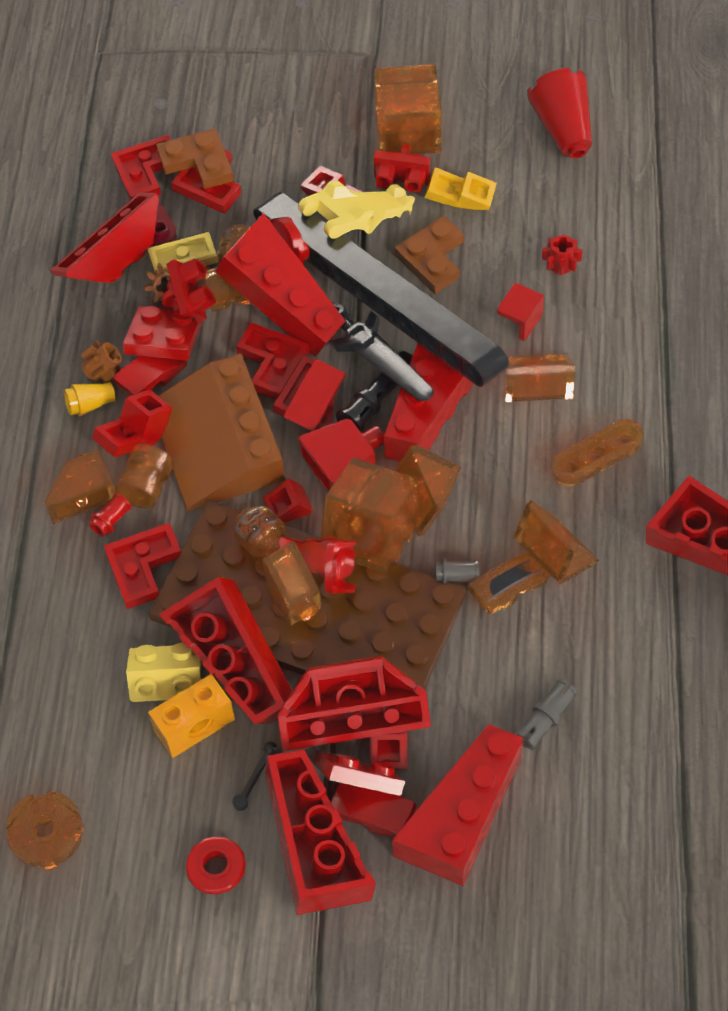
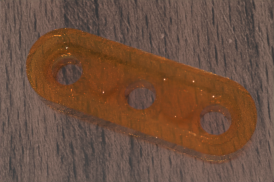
(605, 443)

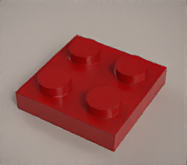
(161, 334)

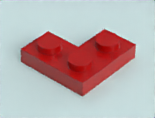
(137, 167)
(217, 197)
(277, 354)
(135, 556)

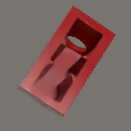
(333, 447)

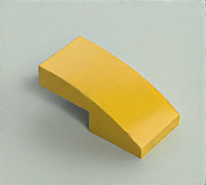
(467, 193)

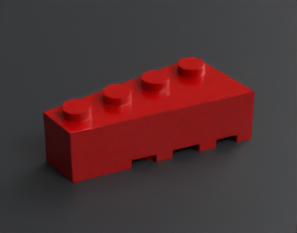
(280, 286)
(420, 421)
(693, 526)
(232, 647)
(459, 812)
(316, 849)

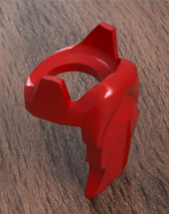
(330, 558)

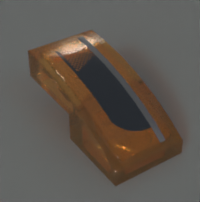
(507, 581)

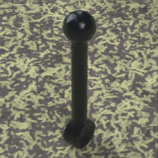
(240, 801)

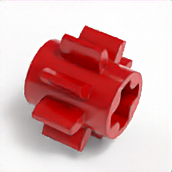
(562, 254)

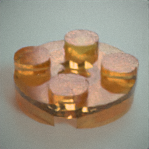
(50, 849)

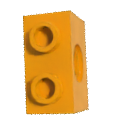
(191, 715)

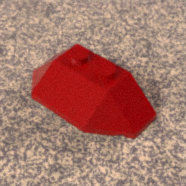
(113, 244)
(351, 703)

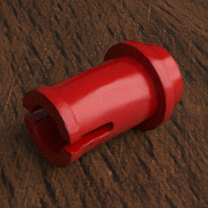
(109, 515)

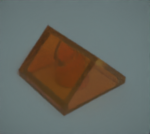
(539, 377)
(434, 483)
(552, 543)

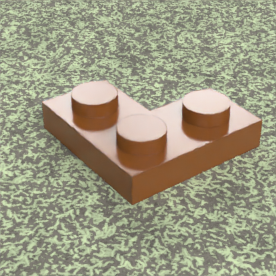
(199, 151)
(426, 253)

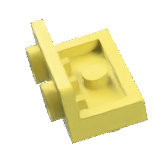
(161, 671)

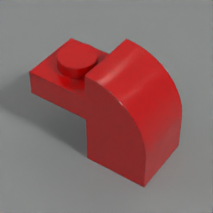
(140, 422)

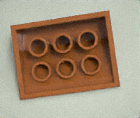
(219, 435)

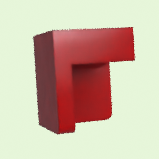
(522, 307)

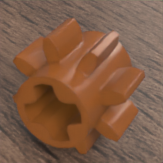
(155, 281)
(101, 361)

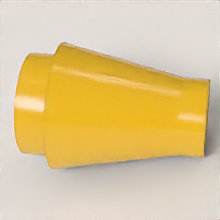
(87, 397)

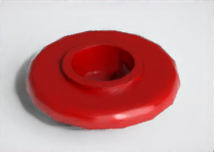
(215, 848)

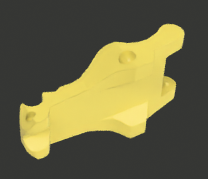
(354, 209)

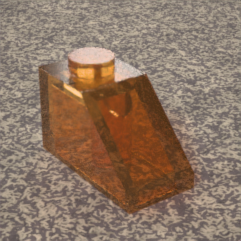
(80, 487)
(291, 584)

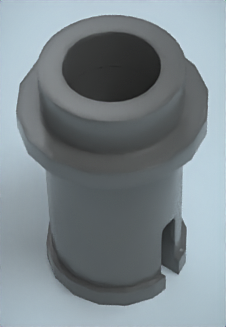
(456, 571)

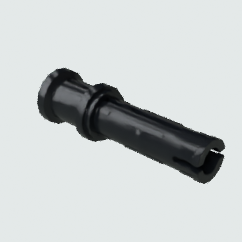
(367, 401)

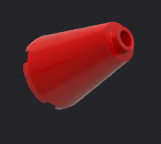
(564, 110)

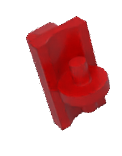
(403, 167)
(183, 290)

